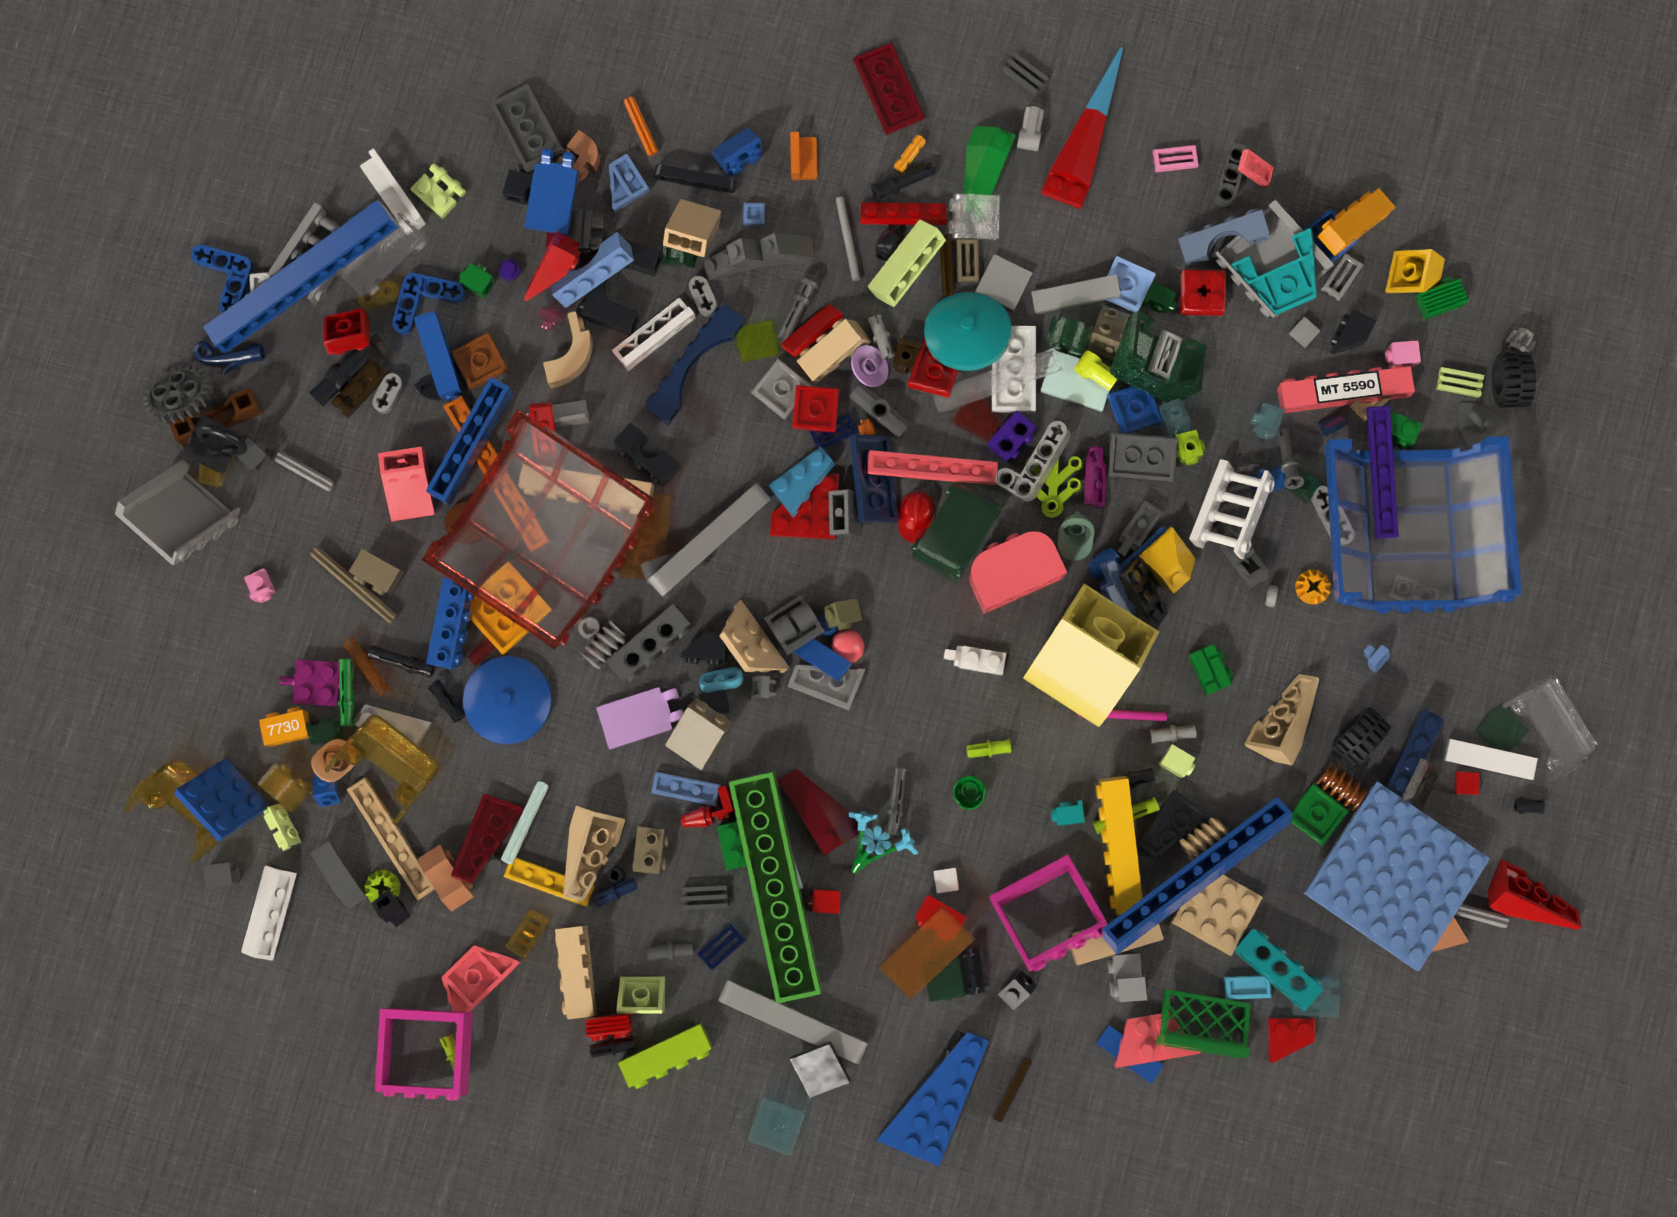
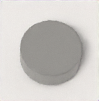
(1271, 596)
(589, 627)

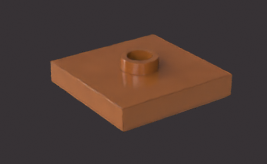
(479, 361)

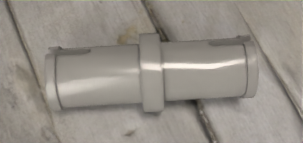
(881, 337)
(1173, 733)

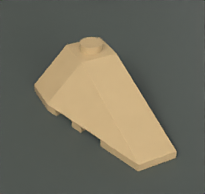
(1284, 727)
(589, 843)

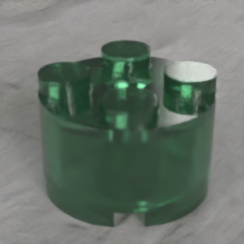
(1069, 335)

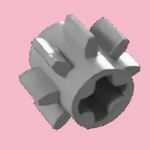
(1521, 340)

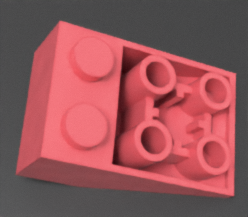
(405, 483)

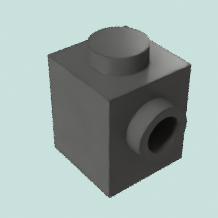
(255, 457)

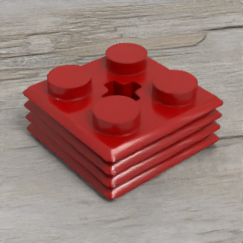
(1192, 300)
(346, 331)
(616, 1024)

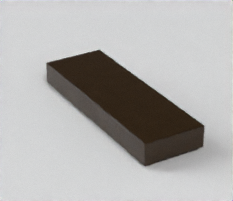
(1012, 1089)

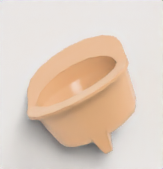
(323, 757)

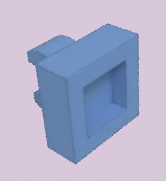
(1376, 657)

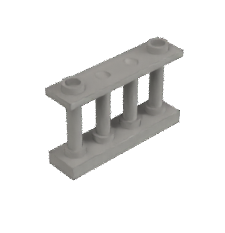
(304, 235)

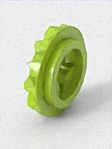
(376, 878)

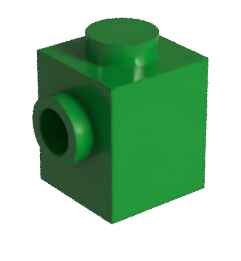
(477, 280)

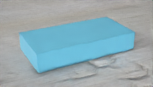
(1247, 987)

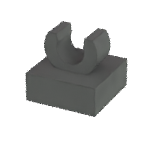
(760, 687)

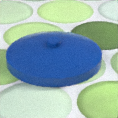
(507, 700)

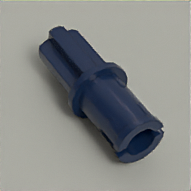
(615, 891)

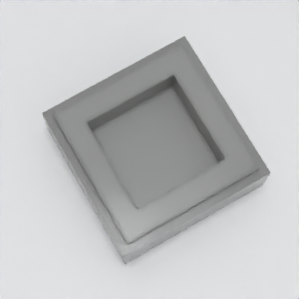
(1304, 332)

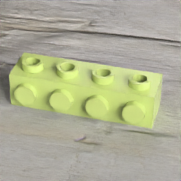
(906, 263)

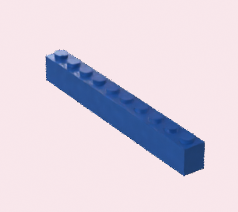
(301, 276)
(1197, 875)

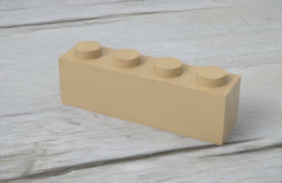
(1099, 948)

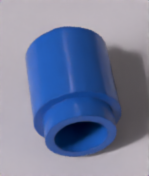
(1095, 568)

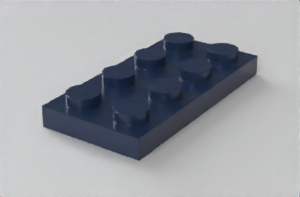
(873, 492)

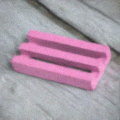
(1177, 166)

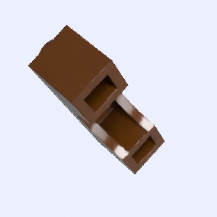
(235, 410)

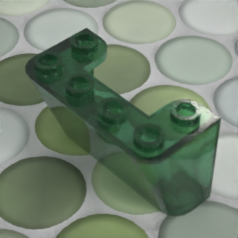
(1135, 355)

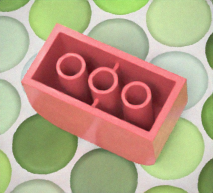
(1014, 569)

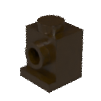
(908, 347)

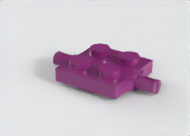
(315, 683)

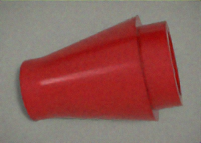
(698, 818)

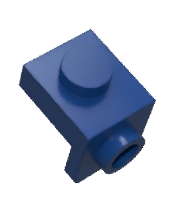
(325, 792)

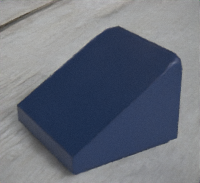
(1332, 424)

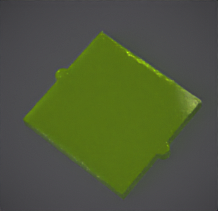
(757, 341)

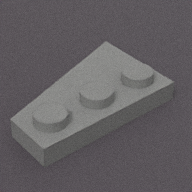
(409, 726)

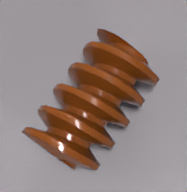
(1342, 785)

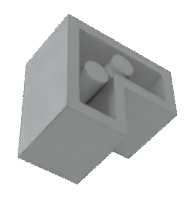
(1127, 978)

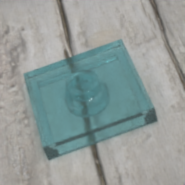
(776, 1126)

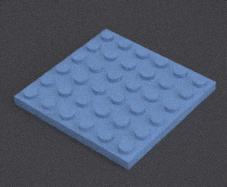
(1396, 876)

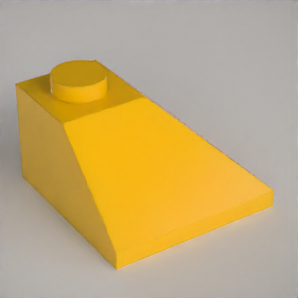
(1414, 271)
(1169, 561)

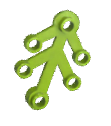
(1053, 481)

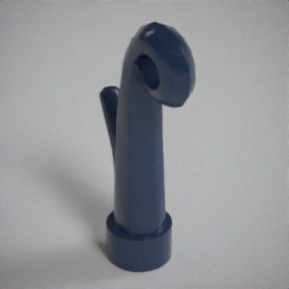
(232, 359)

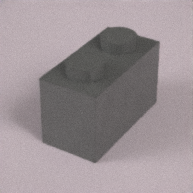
(843, 514)

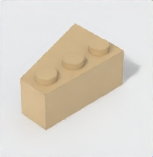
(832, 349)

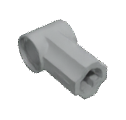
(1030, 133)

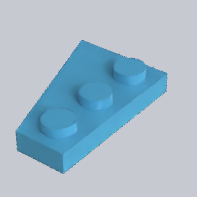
(799, 481)

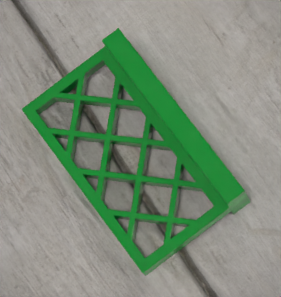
(1204, 1044)

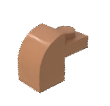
(585, 153)

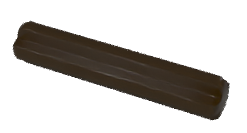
(947, 267)

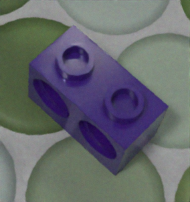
(1008, 434)

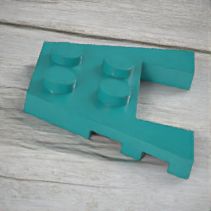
(1288, 284)

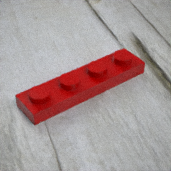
(903, 213)

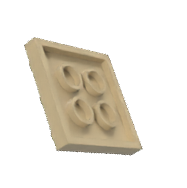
(1219, 914)

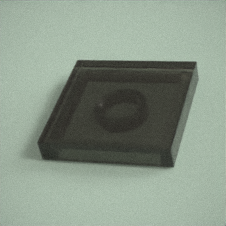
(1421, 785)

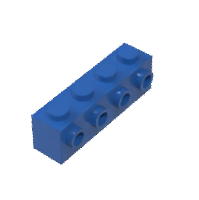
(450, 625)

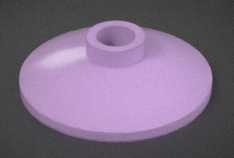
(869, 366)

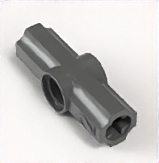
(869, 401)

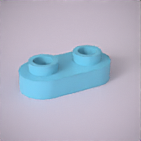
(721, 679)

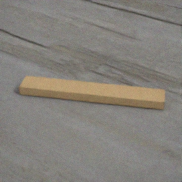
(390, 837)

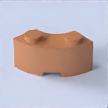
(437, 867)

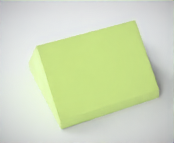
(641, 995)

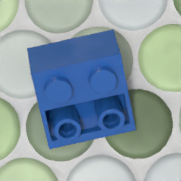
(738, 152)

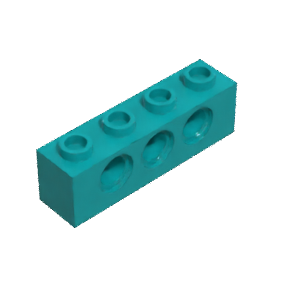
(1283, 982)

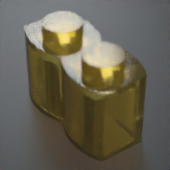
(284, 787)

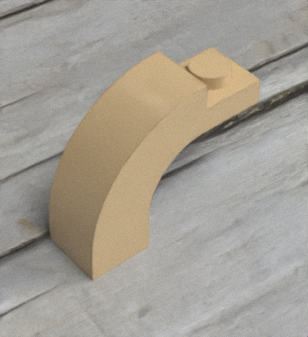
(576, 360)

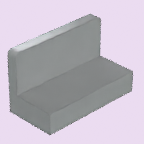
(571, 413)

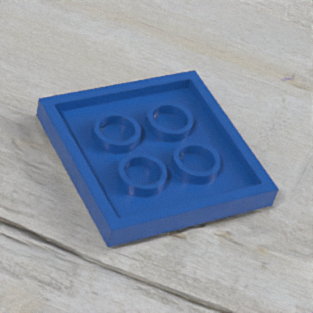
(221, 799)

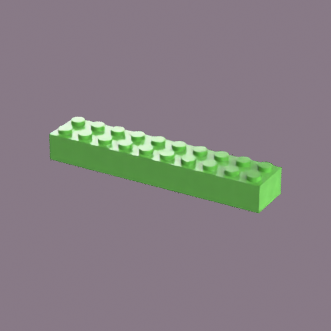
(775, 887)

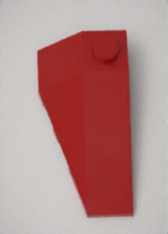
(1522, 898)

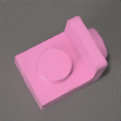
(260, 586)

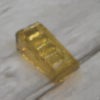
(521, 930)

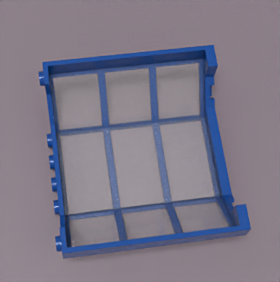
(1452, 526)

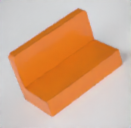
(803, 157)

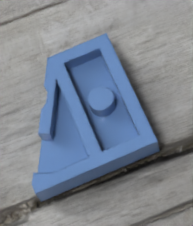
(625, 182)

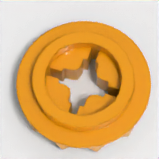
(1302, 585)

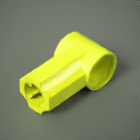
(1091, 367)

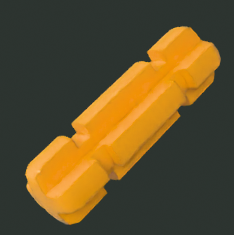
(909, 154)

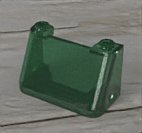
(956, 531)

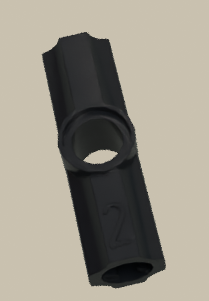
(338, 377)

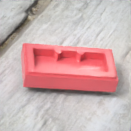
(1255, 168)

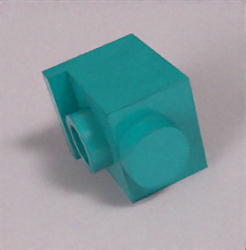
(1067, 813)

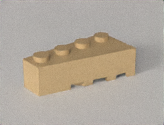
(576, 972)

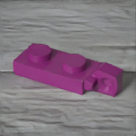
(1095, 478)

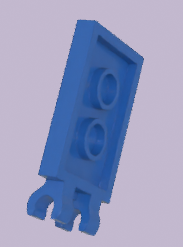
(552, 194)

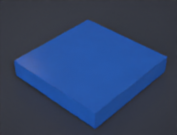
(1133, 409)

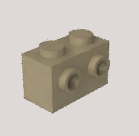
(376, 572)
(650, 850)

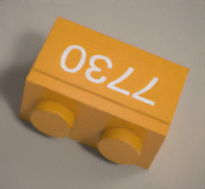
(284, 728)

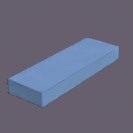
(685, 788)

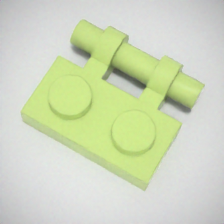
(435, 197)

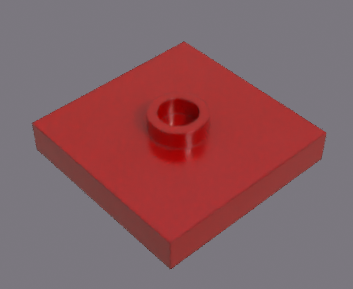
(815, 408)

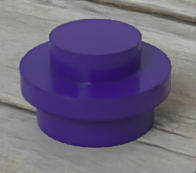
(509, 269)

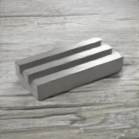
(1332, 291)
(1162, 353)

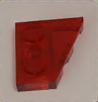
(977, 420)

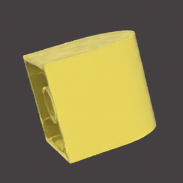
(1092, 655)

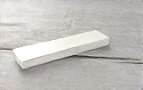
(1490, 759)

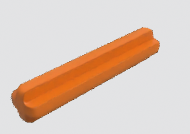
(641, 126)

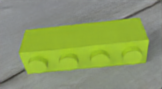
(666, 1055)

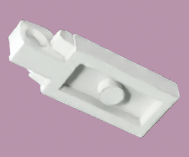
(977, 659)

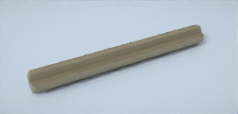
(357, 588)

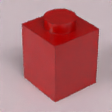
(825, 901)

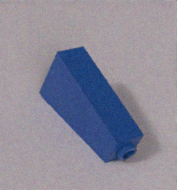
(439, 355)

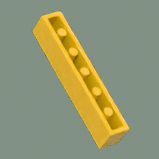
(1120, 843)

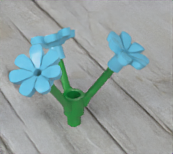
(876, 841)

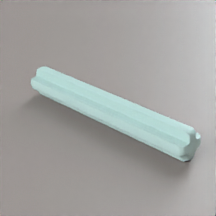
(524, 822)

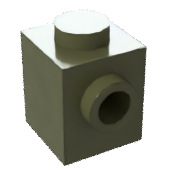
(842, 614)

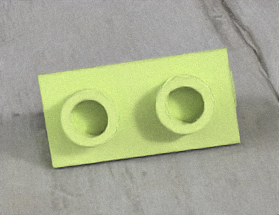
(277, 817)

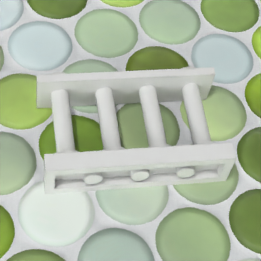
(1216, 494)

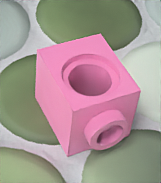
(1403, 354)

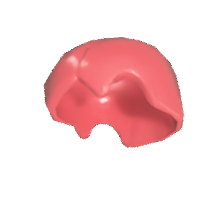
(848, 645)

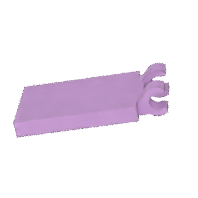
(638, 717)

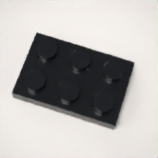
(1143, 593)

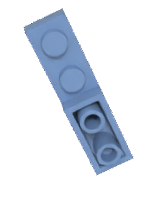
(1114, 588)

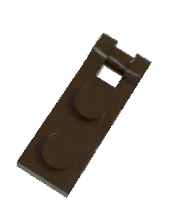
(360, 388)

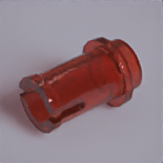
(480, 652)

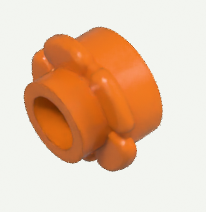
(867, 427)

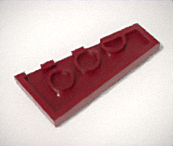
(487, 832)

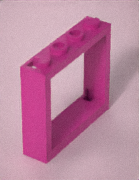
(1034, 881)
(462, 1053)

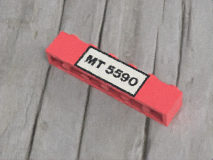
(1343, 390)

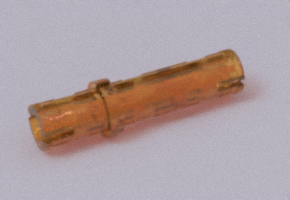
(366, 666)

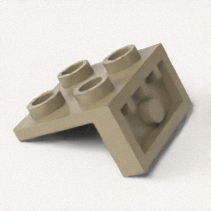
(1108, 332)

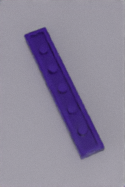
(1382, 472)

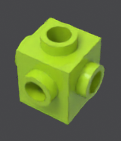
(1191, 441)

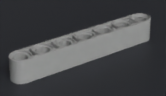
(709, 539)
(792, 1021)

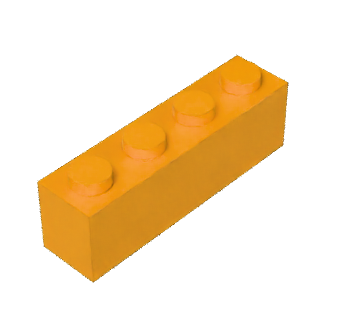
(1356, 221)

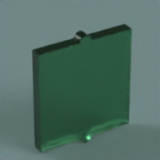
(1502, 729)
(947, 983)

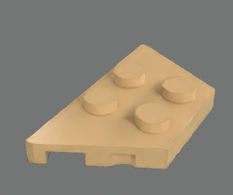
(750, 643)

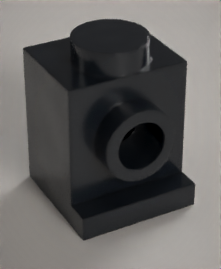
(390, 908)

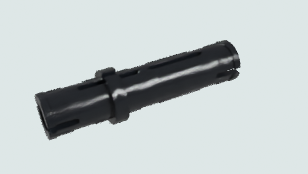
(410, 664)

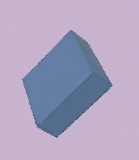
(754, 214)

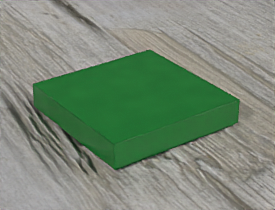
(1317, 814)

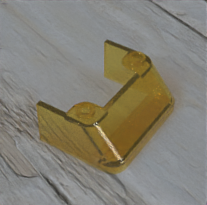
(394, 755)
(159, 791)

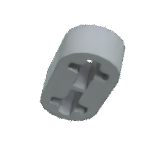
(707, 294)
(383, 390)

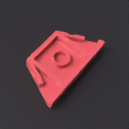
(476, 977)
(1140, 1040)

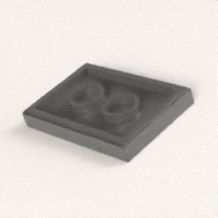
(1143, 456)

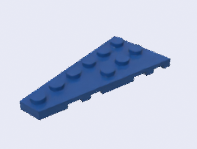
(933, 1110)

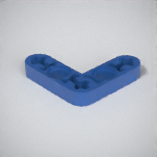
(234, 274)
(420, 290)

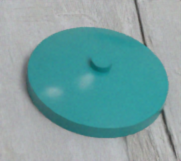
(967, 331)

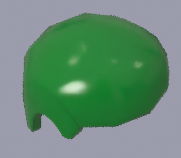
(969, 792)

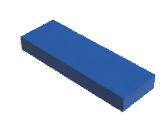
(824, 659)
(1110, 1041)

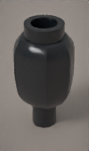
(887, 243)

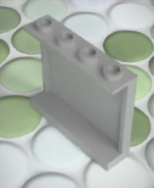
(1270, 253)
(175, 514)

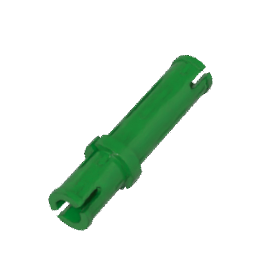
(346, 692)

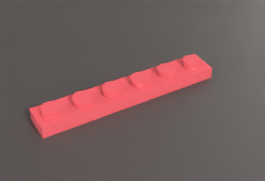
(932, 467)

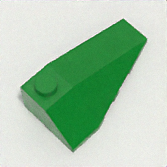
(986, 159)

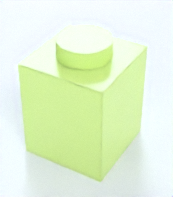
(1177, 761)

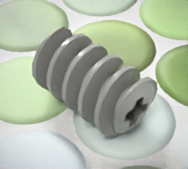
(604, 645)

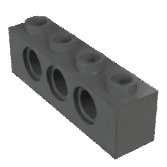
(636, 645)

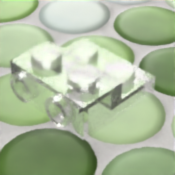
(974, 216)

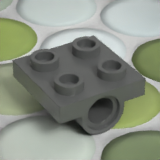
(794, 624)

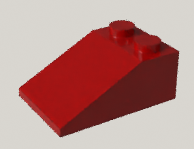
(558, 259)

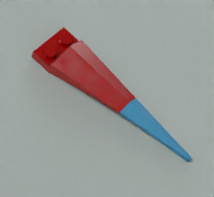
(1074, 166)

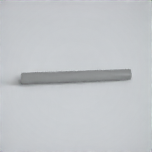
(848, 239)

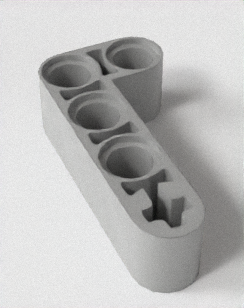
(1037, 459)

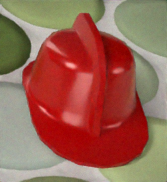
(915, 515)

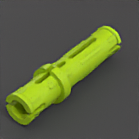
(1138, 810)

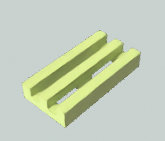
(1478, 385)

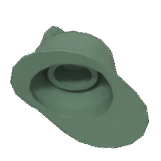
(1075, 537)

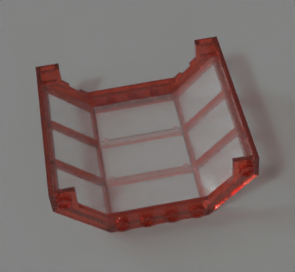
(542, 532)

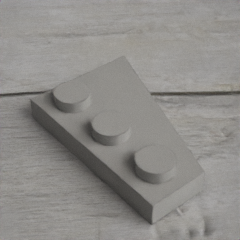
(821, 686)

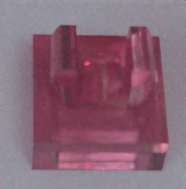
(550, 317)

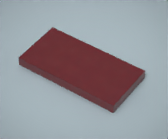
(888, 88)

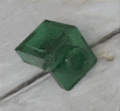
(676, 257)

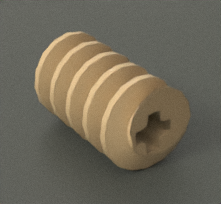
(1204, 838)

